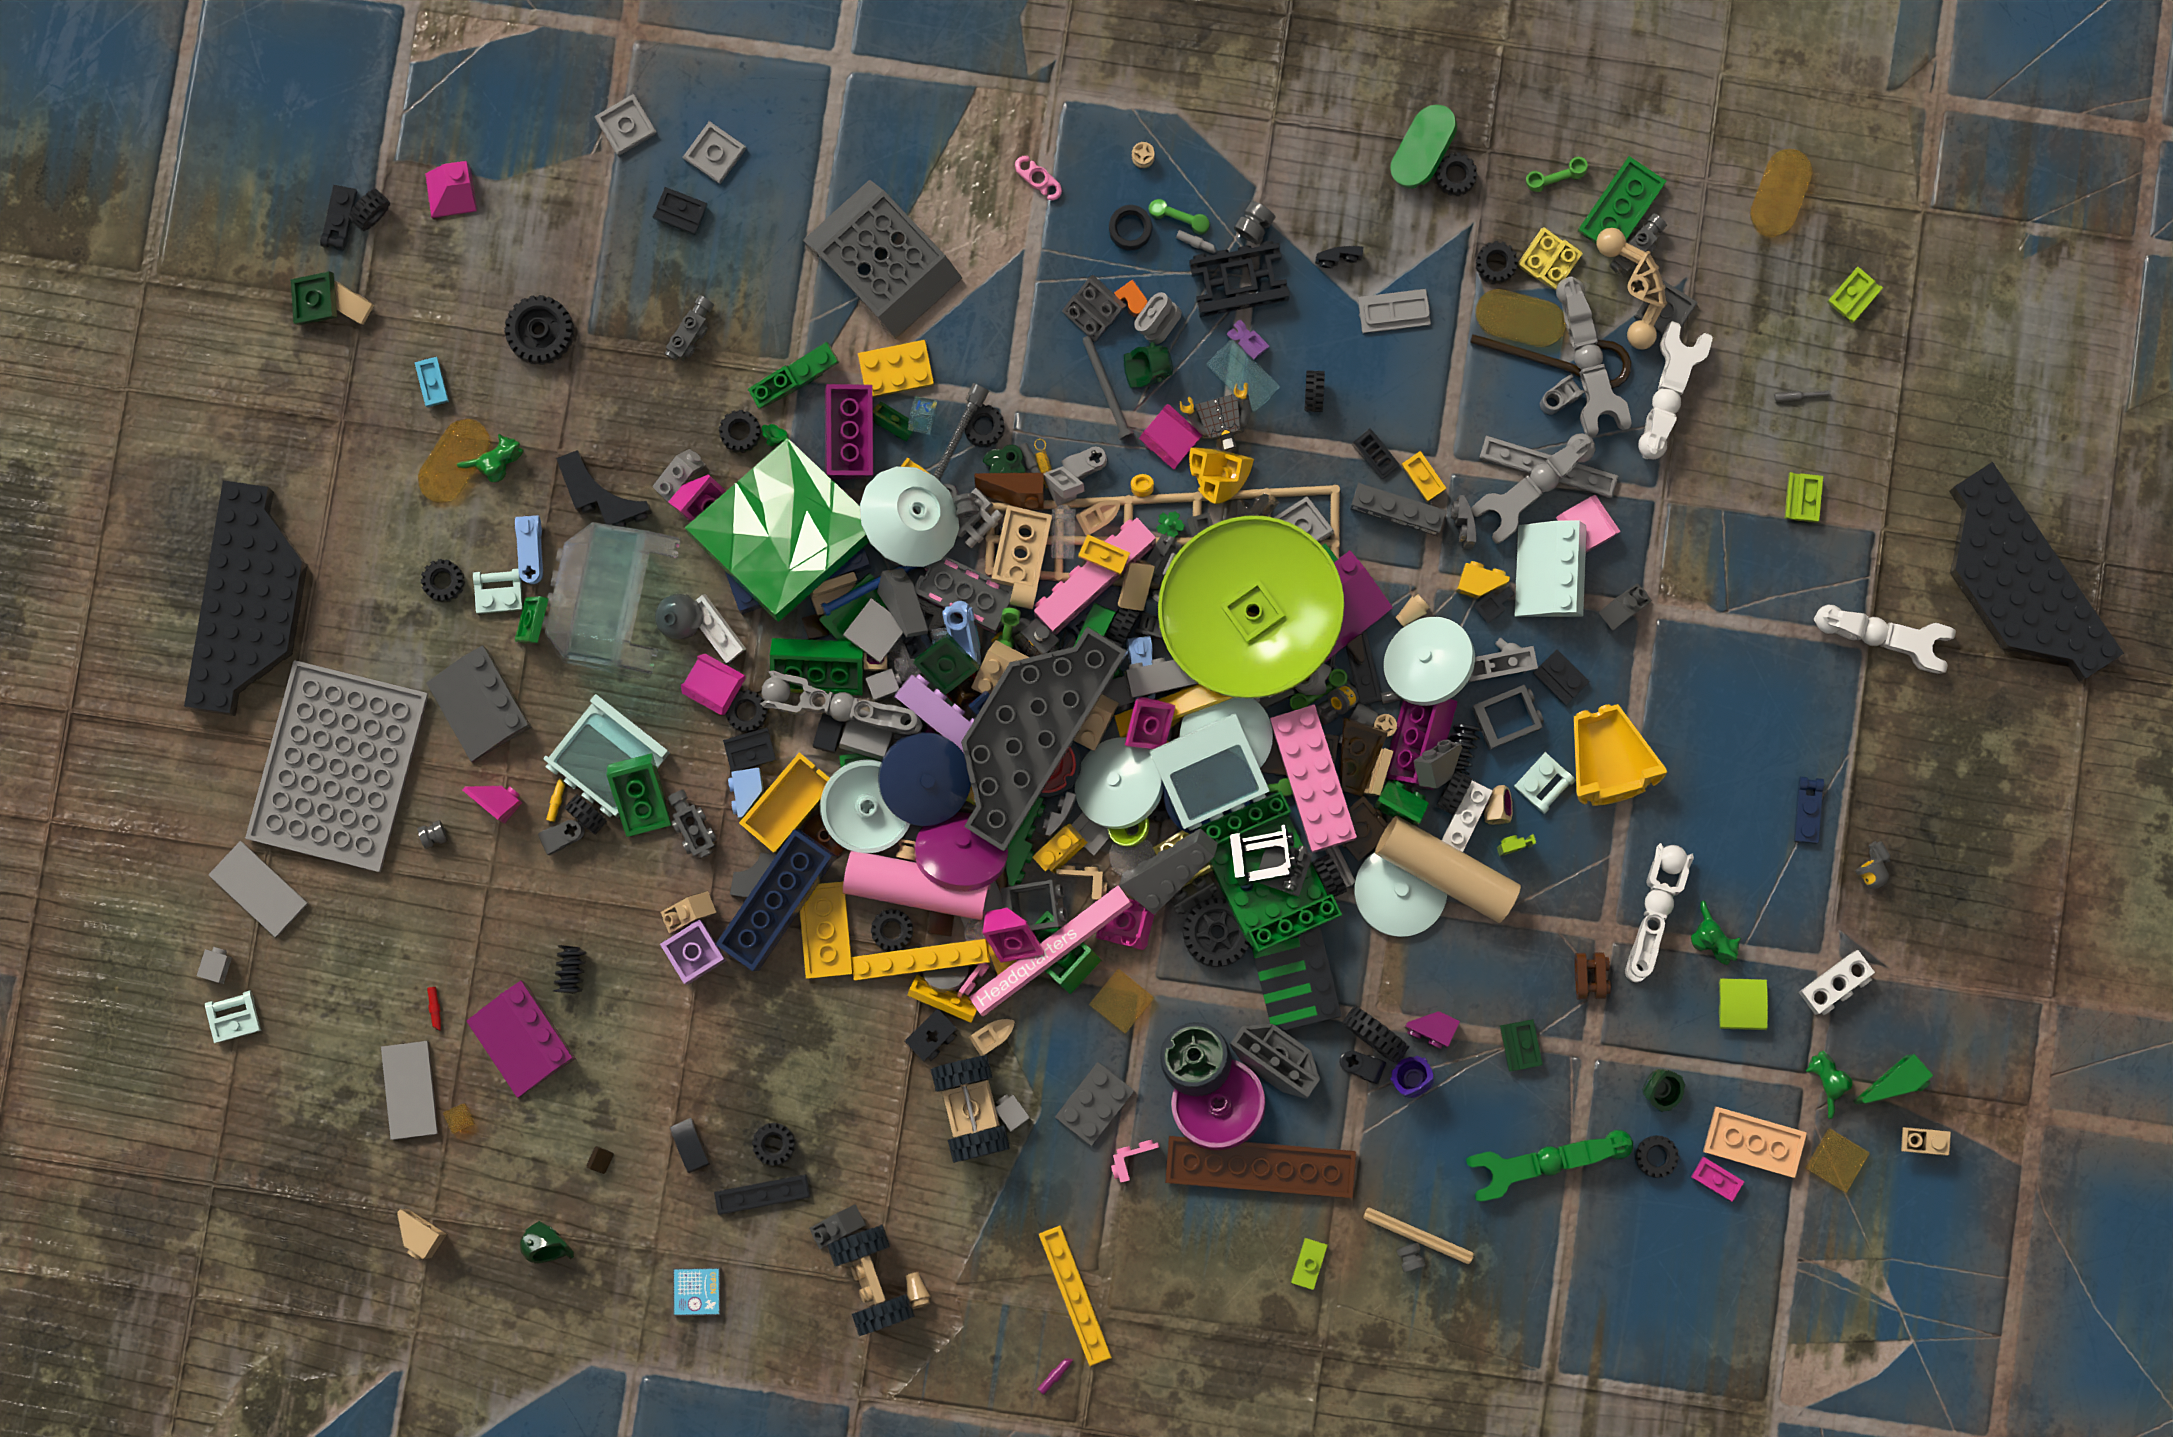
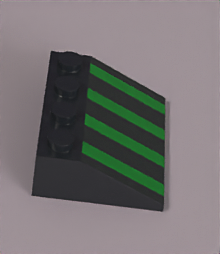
(1297, 981)

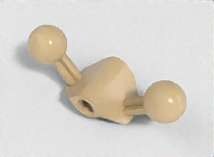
(1641, 333)

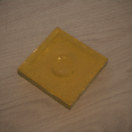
(1121, 1001)
(1837, 1160)

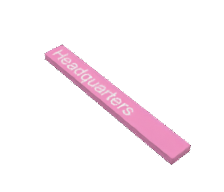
(1054, 949)

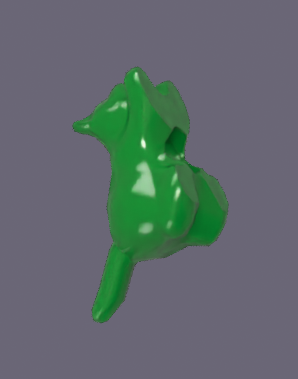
(493, 463)
(1710, 936)
(1834, 1081)

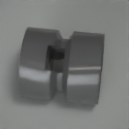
(1253, 224)

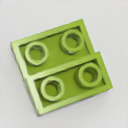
(1743, 1004)

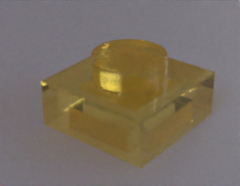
(458, 1118)

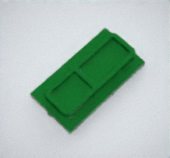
(842, 617)

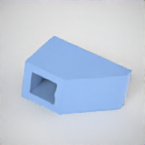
(747, 789)

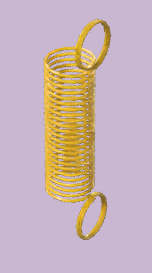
(1045, 461)

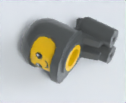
(1339, 702)
(1874, 871)

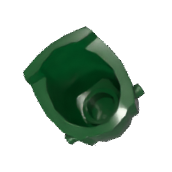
(1147, 365)
(1664, 1089)
(543, 1244)

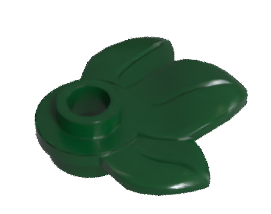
(1001, 464)

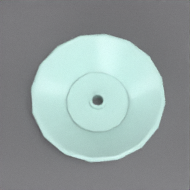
(896, 529)

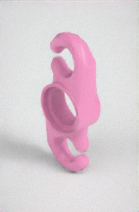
(1027, 175)

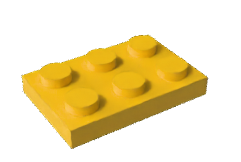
(896, 368)

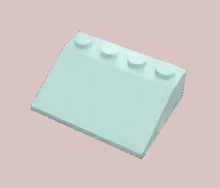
(1550, 569)

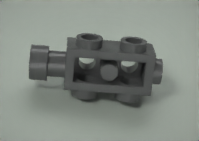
(1647, 238)
(687, 334)
(692, 832)

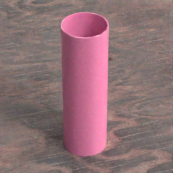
(905, 885)

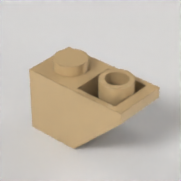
(688, 911)
(1925, 1141)

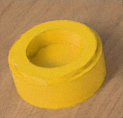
(1142, 485)

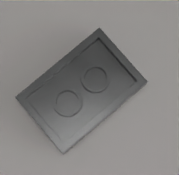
(1094, 1103)

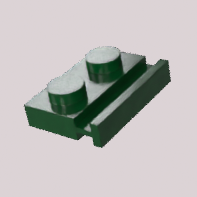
(1520, 1045)

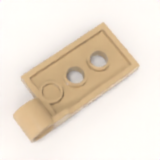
(1021, 572)

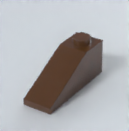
(1015, 489)

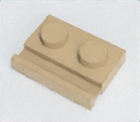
(1379, 773)

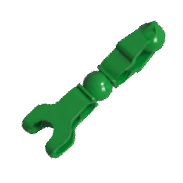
(1548, 1161)

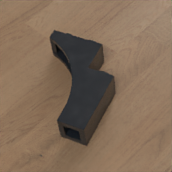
(588, 493)

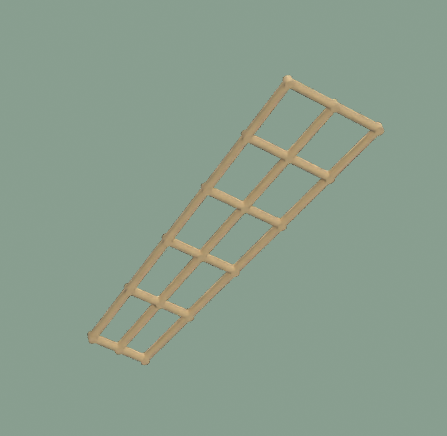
(1197, 498)

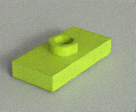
(1309, 1263)

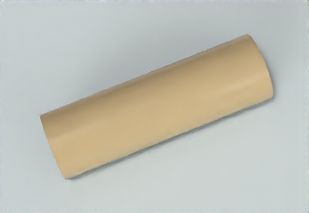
(1448, 869)

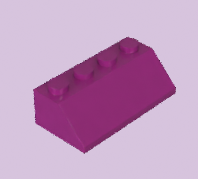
(848, 431)
(1417, 731)

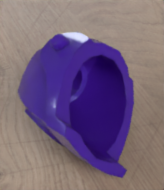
(1412, 1076)

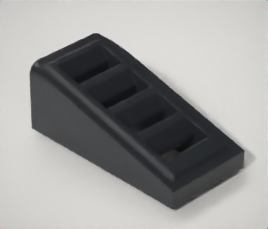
(1357, 444)

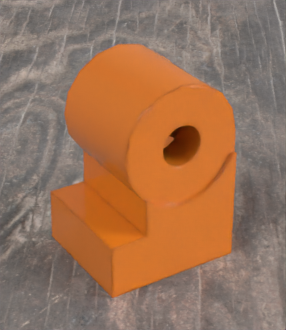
(1133, 297)

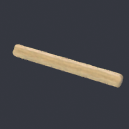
(1418, 1235)

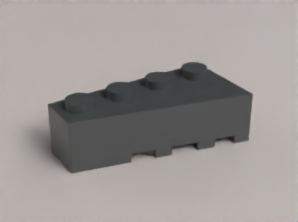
(1165, 874)

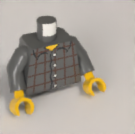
(1221, 416)
(1033, 637)

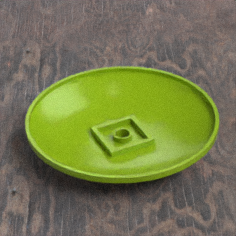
(1244, 566)

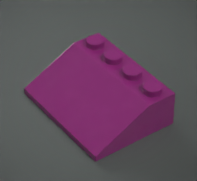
(1362, 600)
(520, 1038)

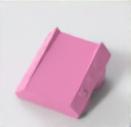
(1599, 523)

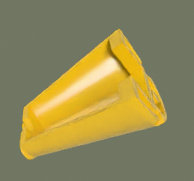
(1612, 757)

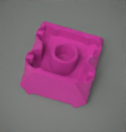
(1170, 436)
(712, 684)
(1129, 928)

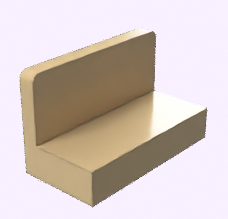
(1136, 585)
(831, 590)

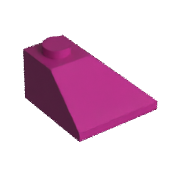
(451, 189)
(696, 496)
(496, 800)
(1010, 936)

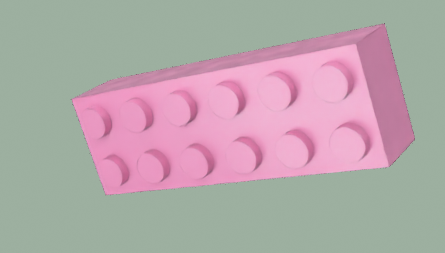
(1091, 580)
(1313, 779)

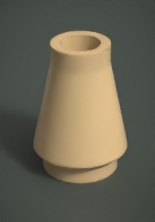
(1412, 610)
(916, 1291)

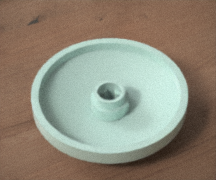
(1429, 661)
(1251, 717)
(1118, 784)
(855, 810)
(1395, 899)

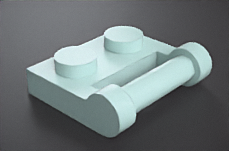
(498, 599)
(1538, 777)
(235, 1024)

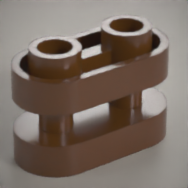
(1600, 965)

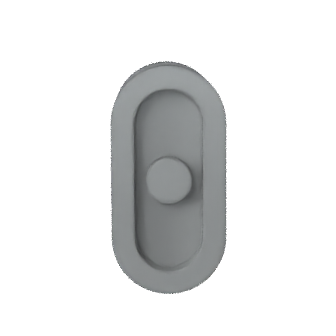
(1158, 318)

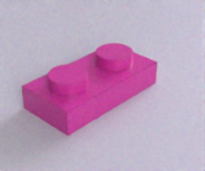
(1717, 1179)

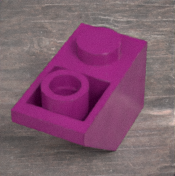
(1436, 1027)

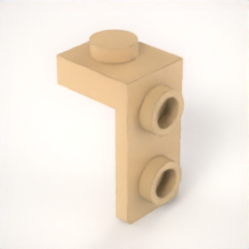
(1099, 888)

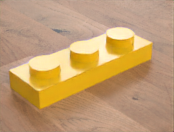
(945, 1001)

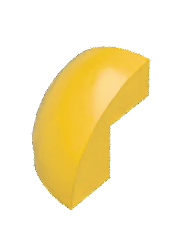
(1219, 472)

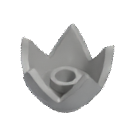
(1316, 683)

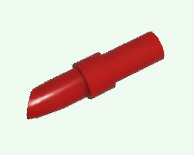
(434, 1008)

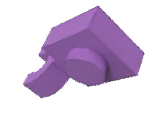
(1249, 341)

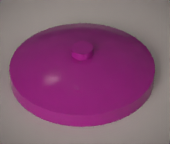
(958, 857)
(1224, 1116)

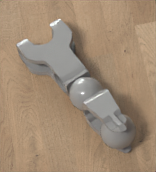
(1543, 478)

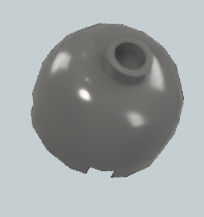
(678, 616)

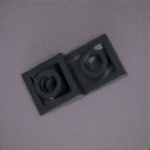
(1330, 257)
(828, 734)
(689, 1145)

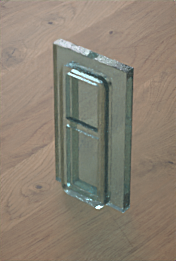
(1237, 367)

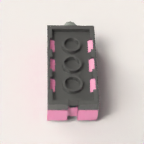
(953, 582)

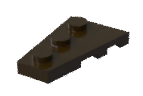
(1359, 755)

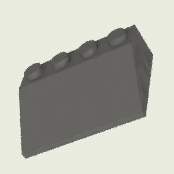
(478, 703)

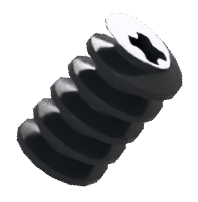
(1465, 736)
(570, 969)

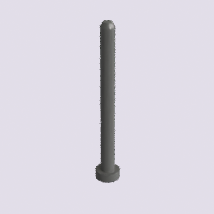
(1125, 432)

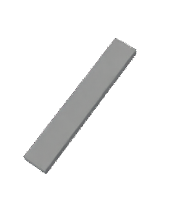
(1526, 459)

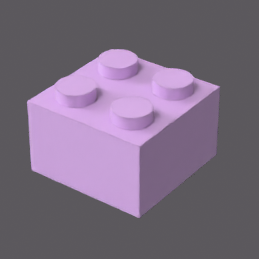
(693, 952)

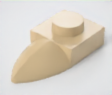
(1097, 516)
(991, 1035)

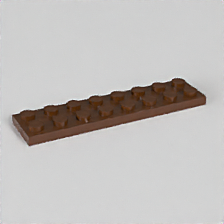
(1263, 1168)

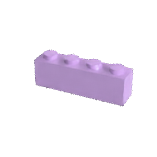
(933, 709)

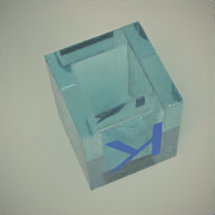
(922, 415)

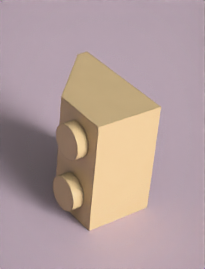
(419, 1235)

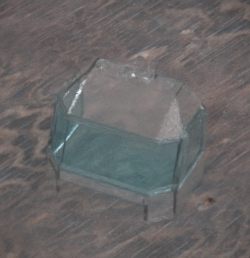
(600, 596)

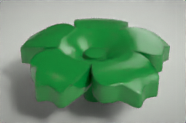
(1169, 524)

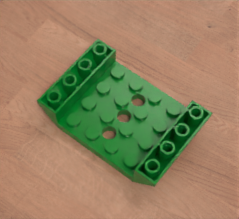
(1265, 912)

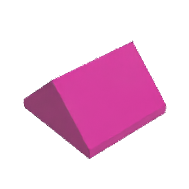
(1149, 723)

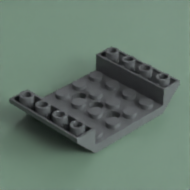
(898, 286)

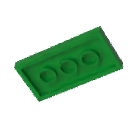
(1623, 200)

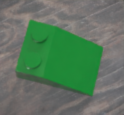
(638, 794)
(1399, 802)
(1072, 967)
(1904, 1077)

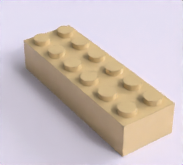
(996, 662)

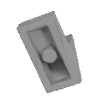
(1063, 485)

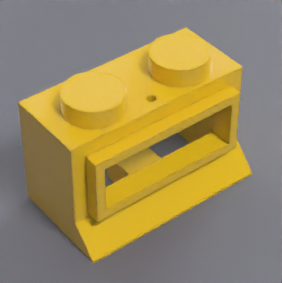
(1060, 849)

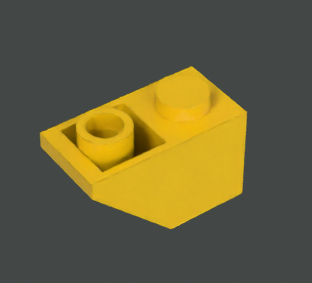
(1478, 582)

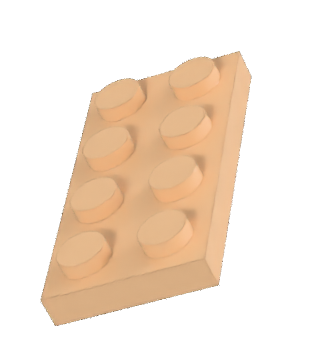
(1754, 1142)

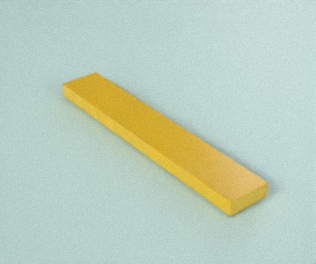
(1185, 703)
(1075, 1295)

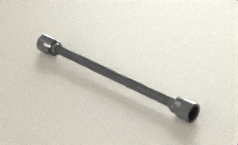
(975, 398)

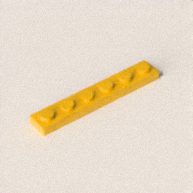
(920, 959)

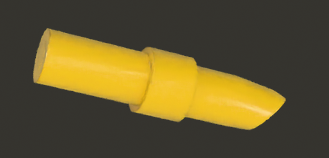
(556, 800)

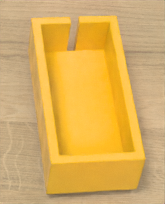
(786, 803)

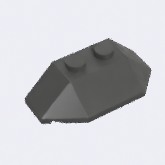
(1277, 1058)

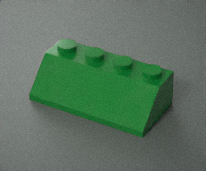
(823, 663)

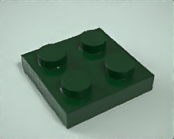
(313, 298)
(946, 664)

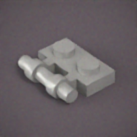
(991, 521)

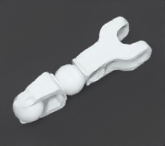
(1671, 385)
(1891, 636)
(1658, 906)

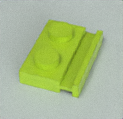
(1854, 294)
(1803, 497)
(1513, 844)

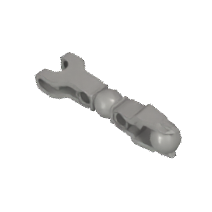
(1589, 359)
(840, 706)

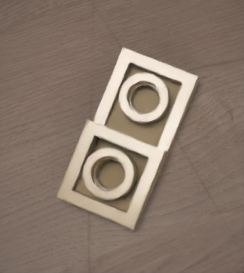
(352, 304)

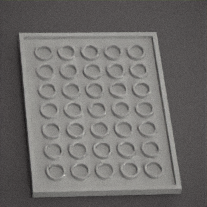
(337, 766)

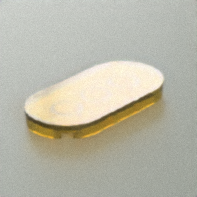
(1781, 192)
(1520, 317)
(439, 475)

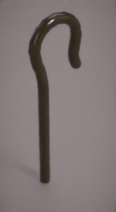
(1557, 363)

